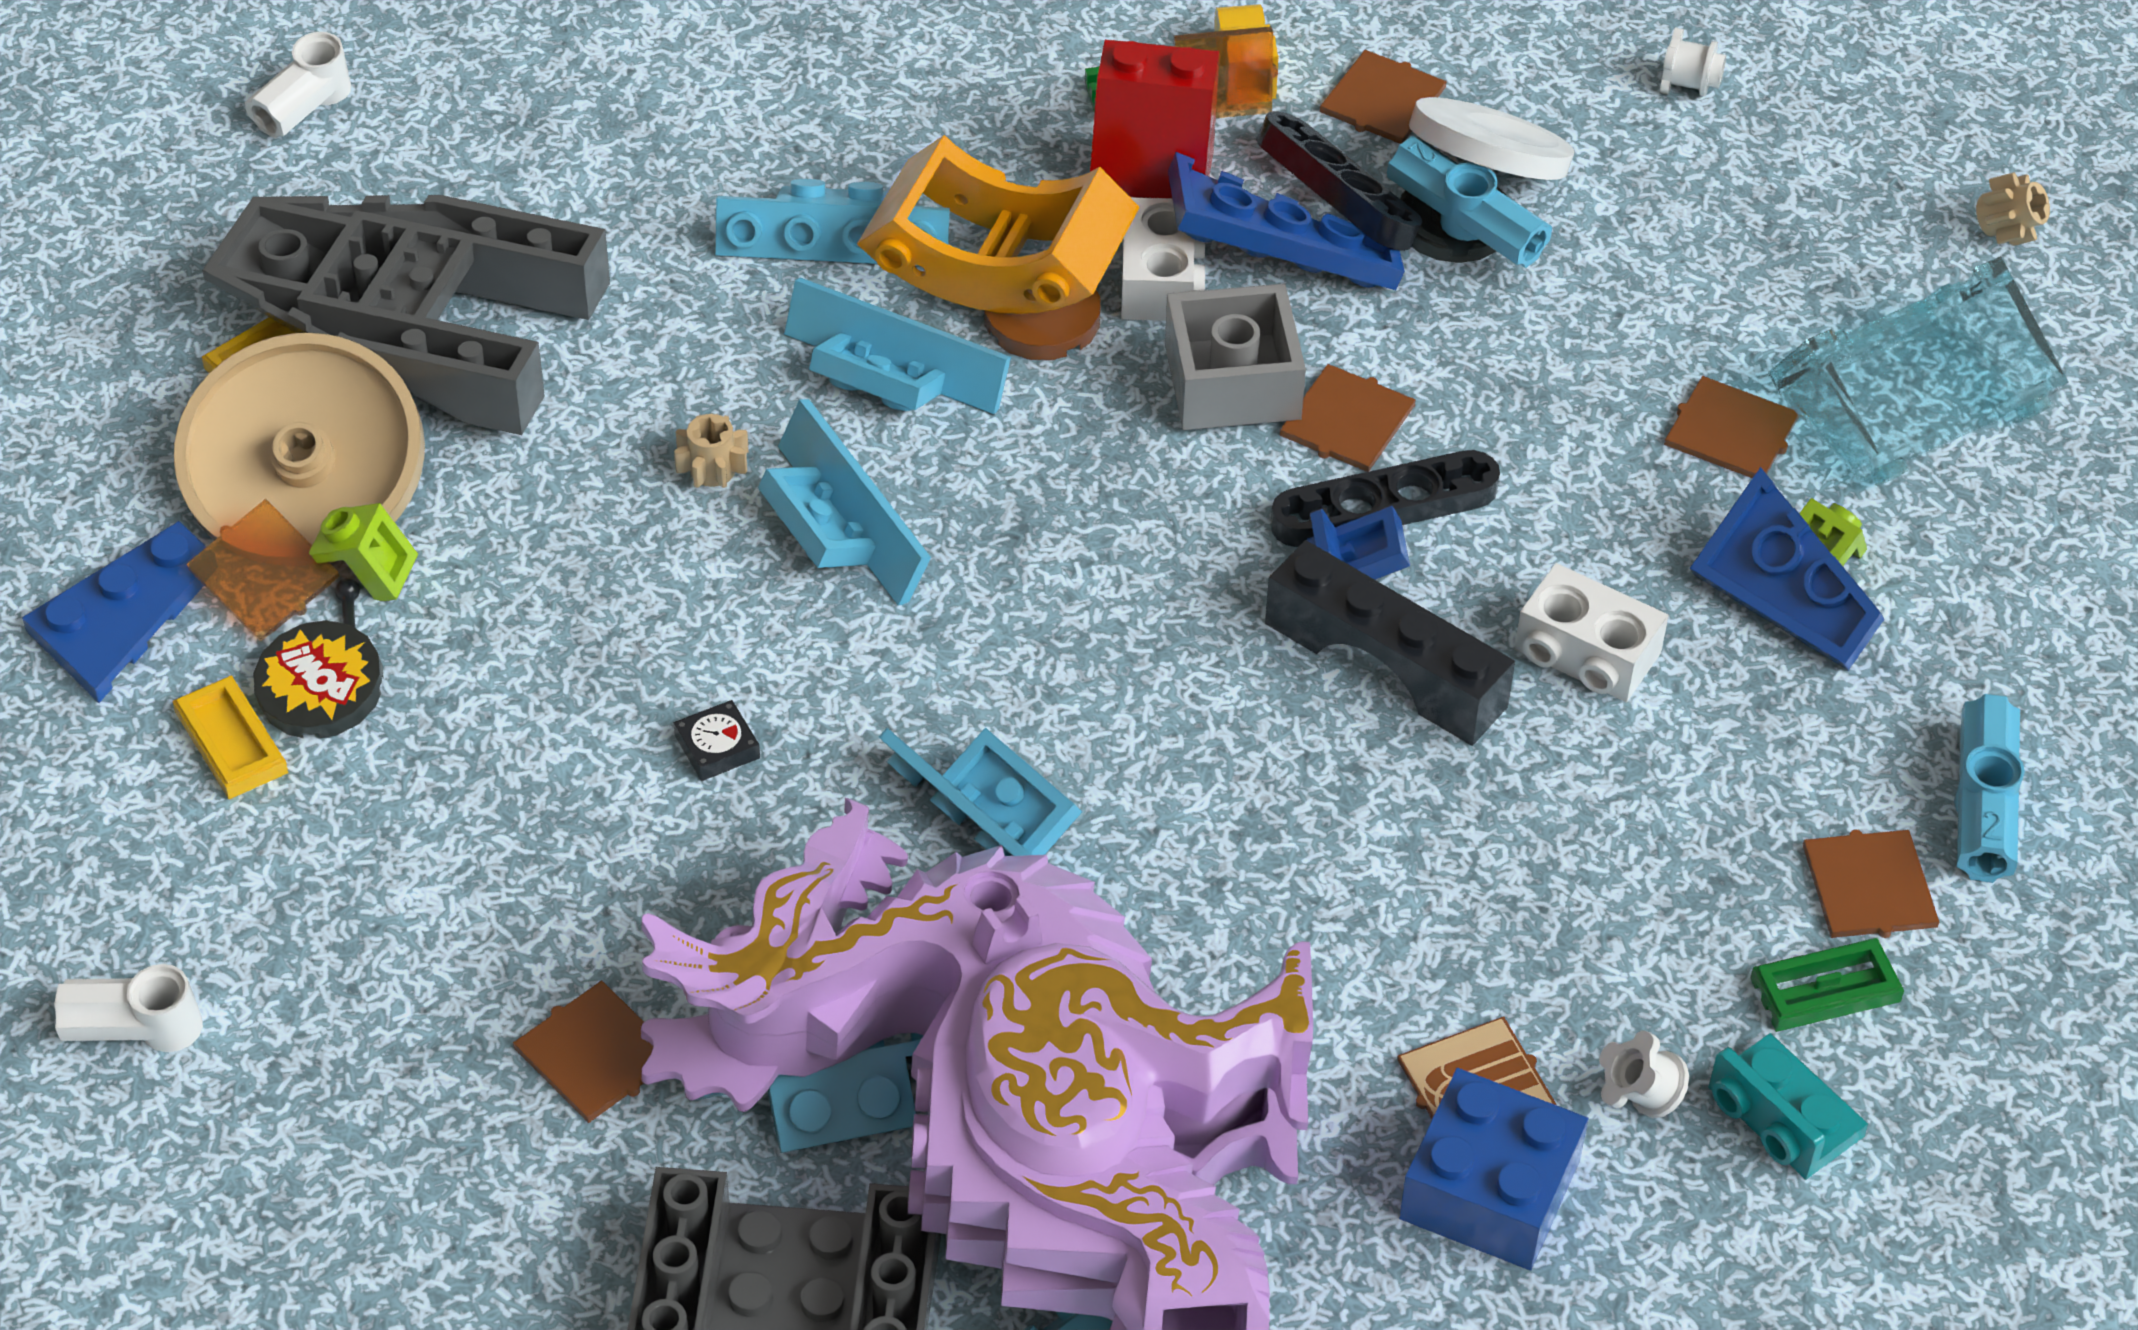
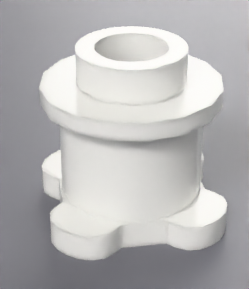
(1692, 65)
(1643, 1075)

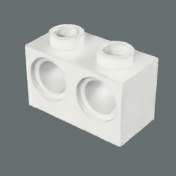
(1157, 261)
(1590, 632)

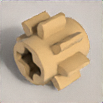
(2013, 209)
(711, 450)

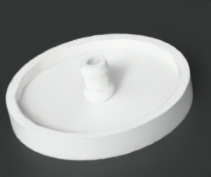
(1491, 138)

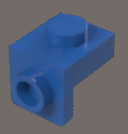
(1368, 544)

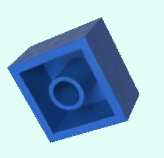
(1493, 1168)

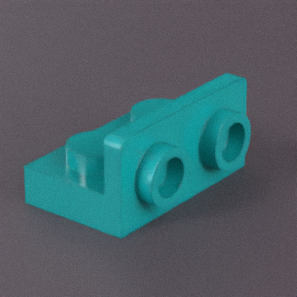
(1785, 1105)

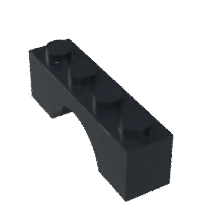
(1447, 671)

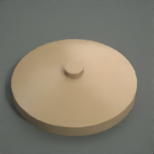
(305, 427)

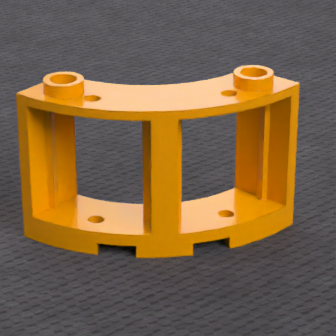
(1079, 214)

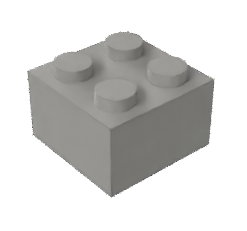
(1234, 356)

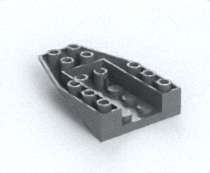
(778, 1265)

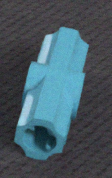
(1469, 201)
(1988, 788)

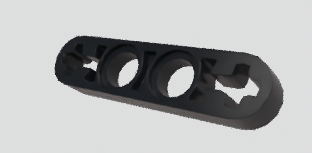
(1339, 180)
(1381, 491)

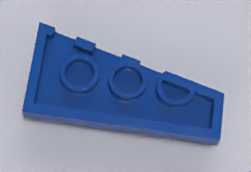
(1276, 228)

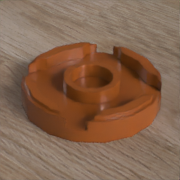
(1046, 333)

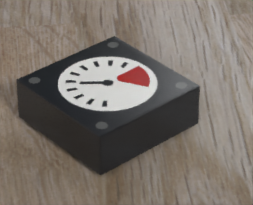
(716, 740)

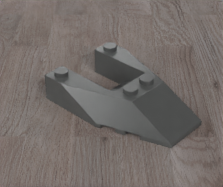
(390, 271)

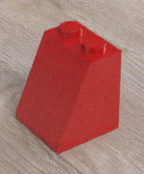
(1150, 107)

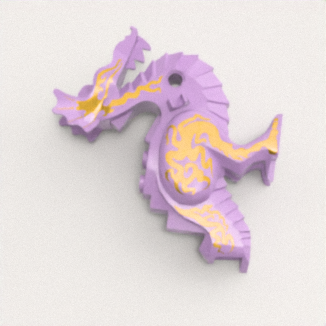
(1058, 1089)

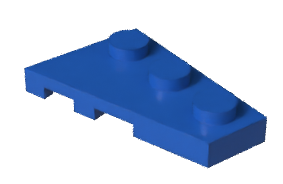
(1786, 575)
(117, 609)

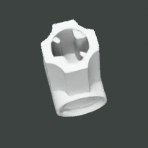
(311, 80)
(149, 1007)

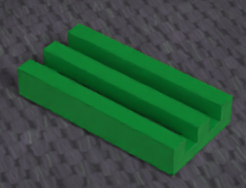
(1832, 993)

